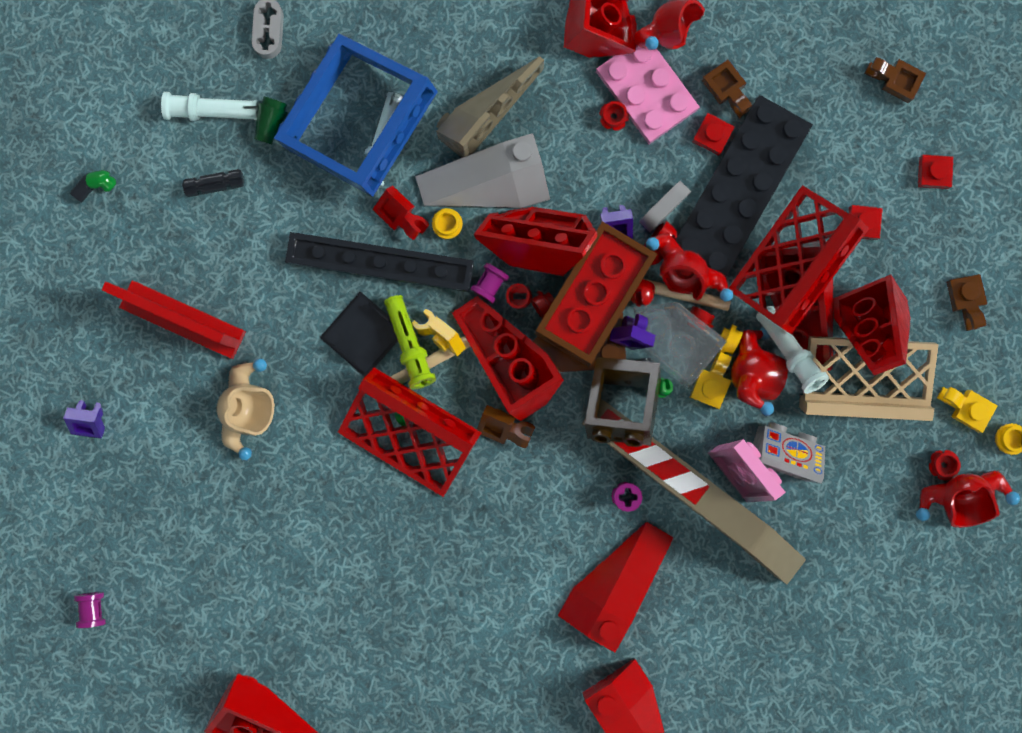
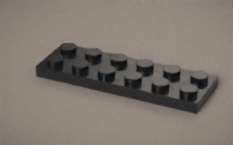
(743, 184)

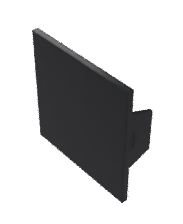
(361, 334)

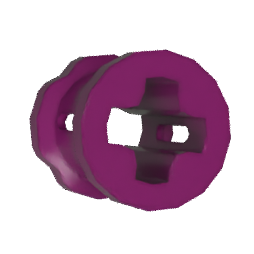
(489, 282)
(634, 503)
(89, 610)

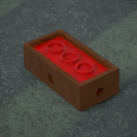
(595, 294)

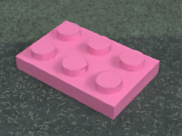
(648, 90)
(746, 471)

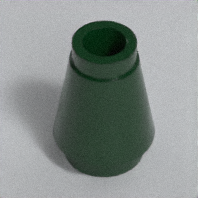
(269, 117)

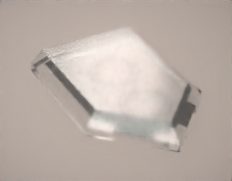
(681, 341)

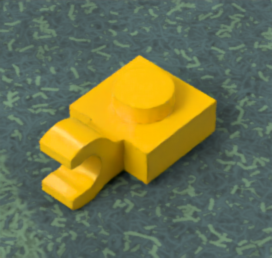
(444, 335)
(712, 386)
(969, 408)

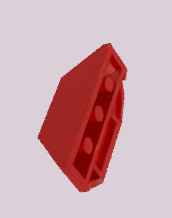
(538, 238)

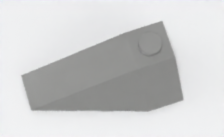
(493, 177)

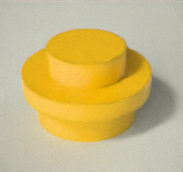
(447, 223)
(733, 337)
(1009, 439)

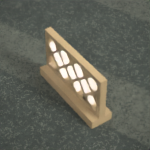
(873, 405)

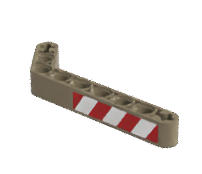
(710, 502)

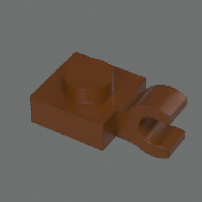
(900, 79)
(726, 84)
(968, 295)
(500, 426)

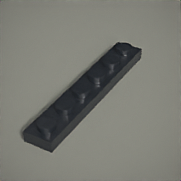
(379, 262)

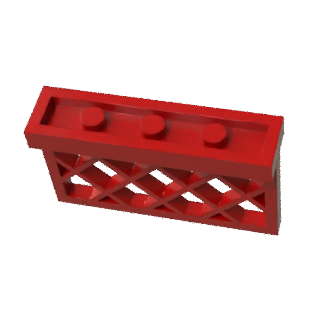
(820, 269)
(178, 317)
(414, 410)

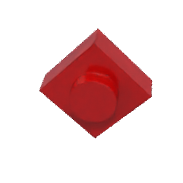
(713, 134)
(935, 171)
(871, 217)

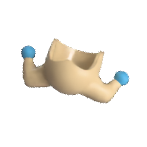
(244, 407)

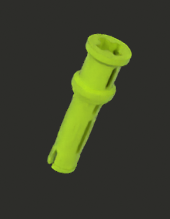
(414, 358)

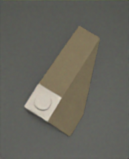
(477, 117)

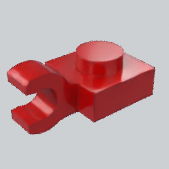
(397, 213)

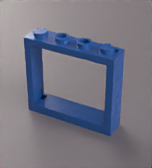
(392, 137)

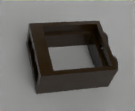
(623, 373)

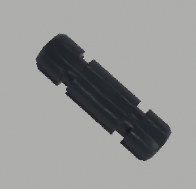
(213, 183)

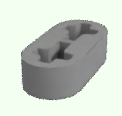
(260, 28)
(664, 206)

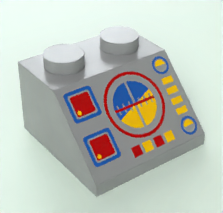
(790, 454)

